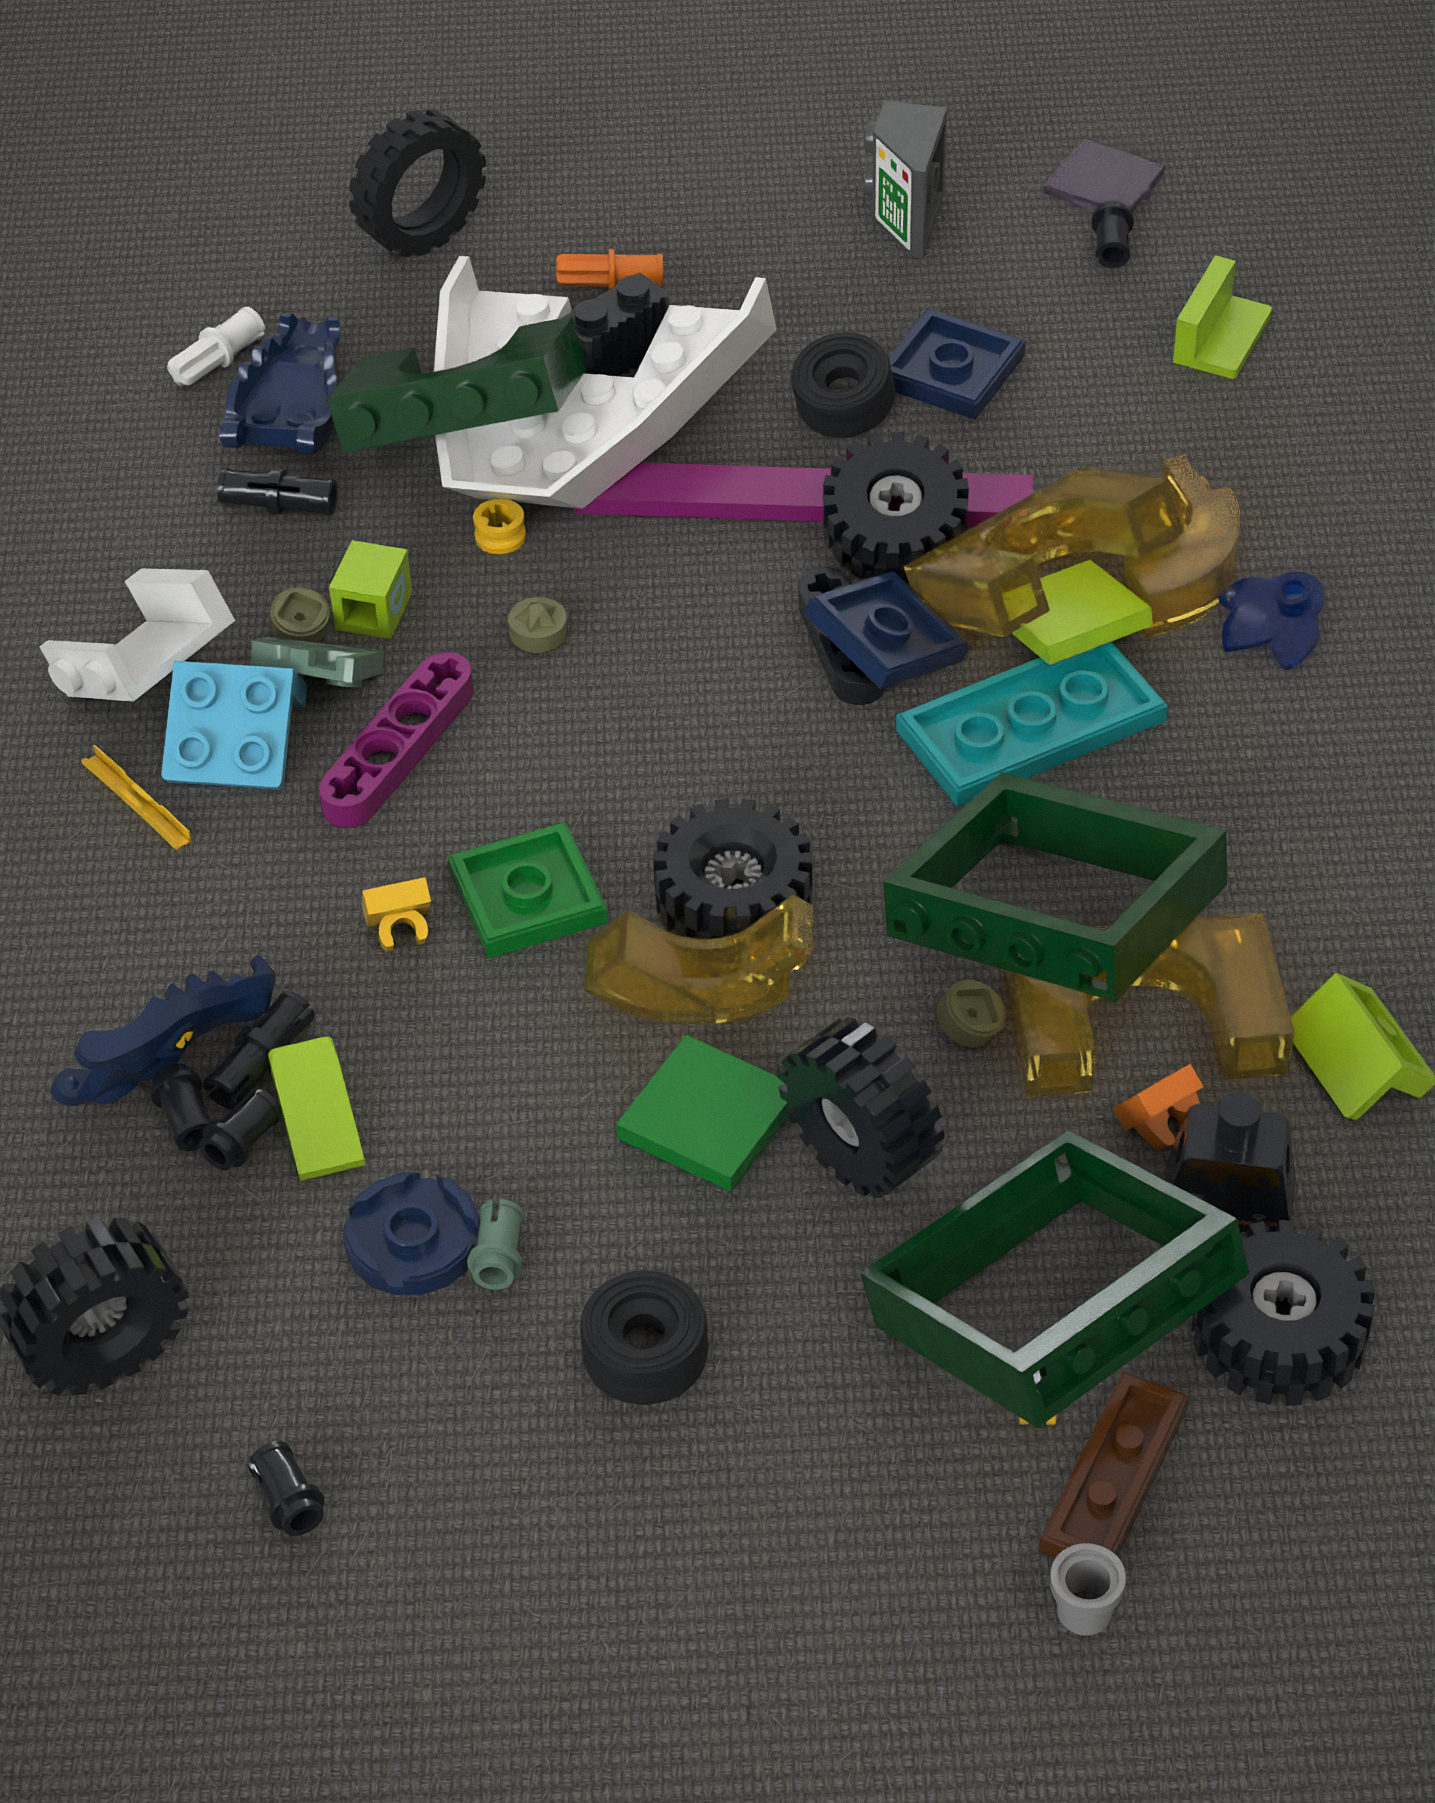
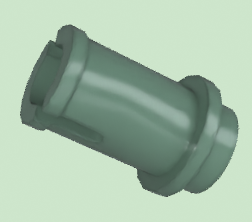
(496, 1256)

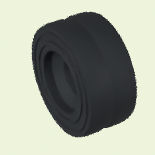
(835, 358)
(649, 1373)

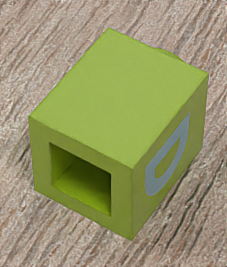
(371, 589)

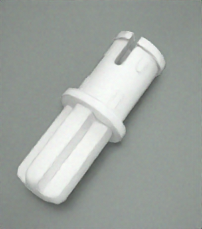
(216, 347)

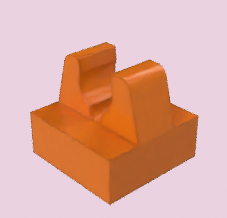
(1151, 1107)

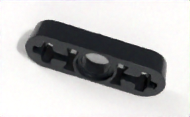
(836, 664)

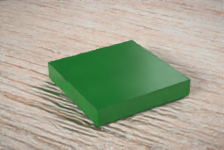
(527, 889)
(705, 1113)

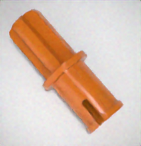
(606, 269)

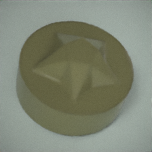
(300, 615)
(537, 624)
(971, 1013)

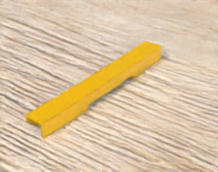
(153, 813)

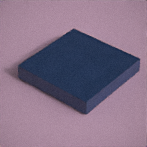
(953, 363)
(886, 629)

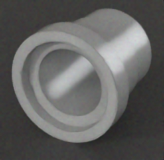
(1091, 1570)

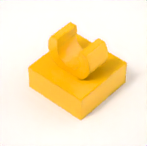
(397, 904)

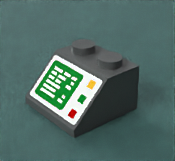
(907, 171)

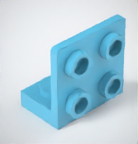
(230, 724)

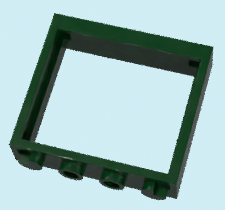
(1175, 853)
(1194, 1267)

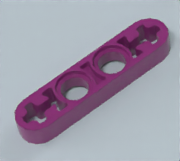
(388, 734)

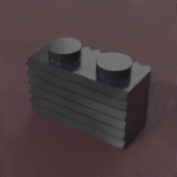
(620, 325)

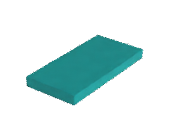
(1029, 719)

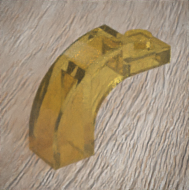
(1191, 572)
(699, 979)

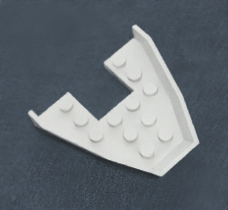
(606, 419)

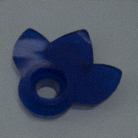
(1266, 616)

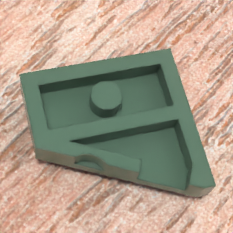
(336, 663)

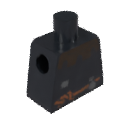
(1236, 1160)

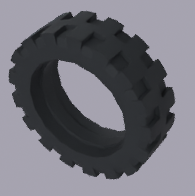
(387, 162)

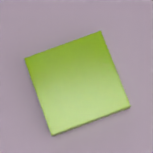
(1084, 613)

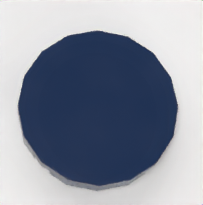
(411, 1233)

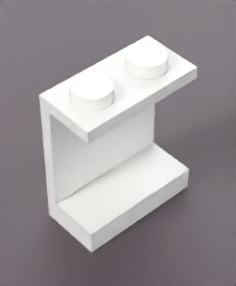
(181, 617)

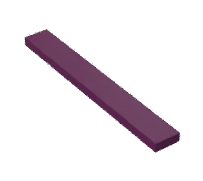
(766, 493)

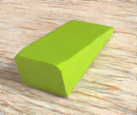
(315, 1108)

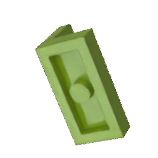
(1216, 327)
(1357, 1047)

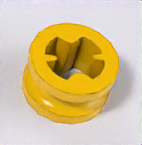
(499, 539)

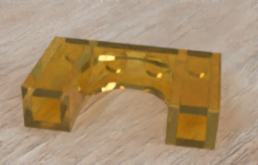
(990, 573)
(1215, 963)

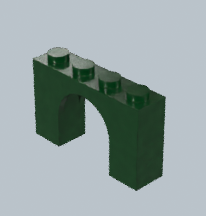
(394, 402)

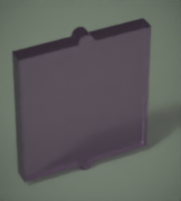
(1103, 174)

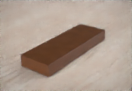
(1116, 1466)

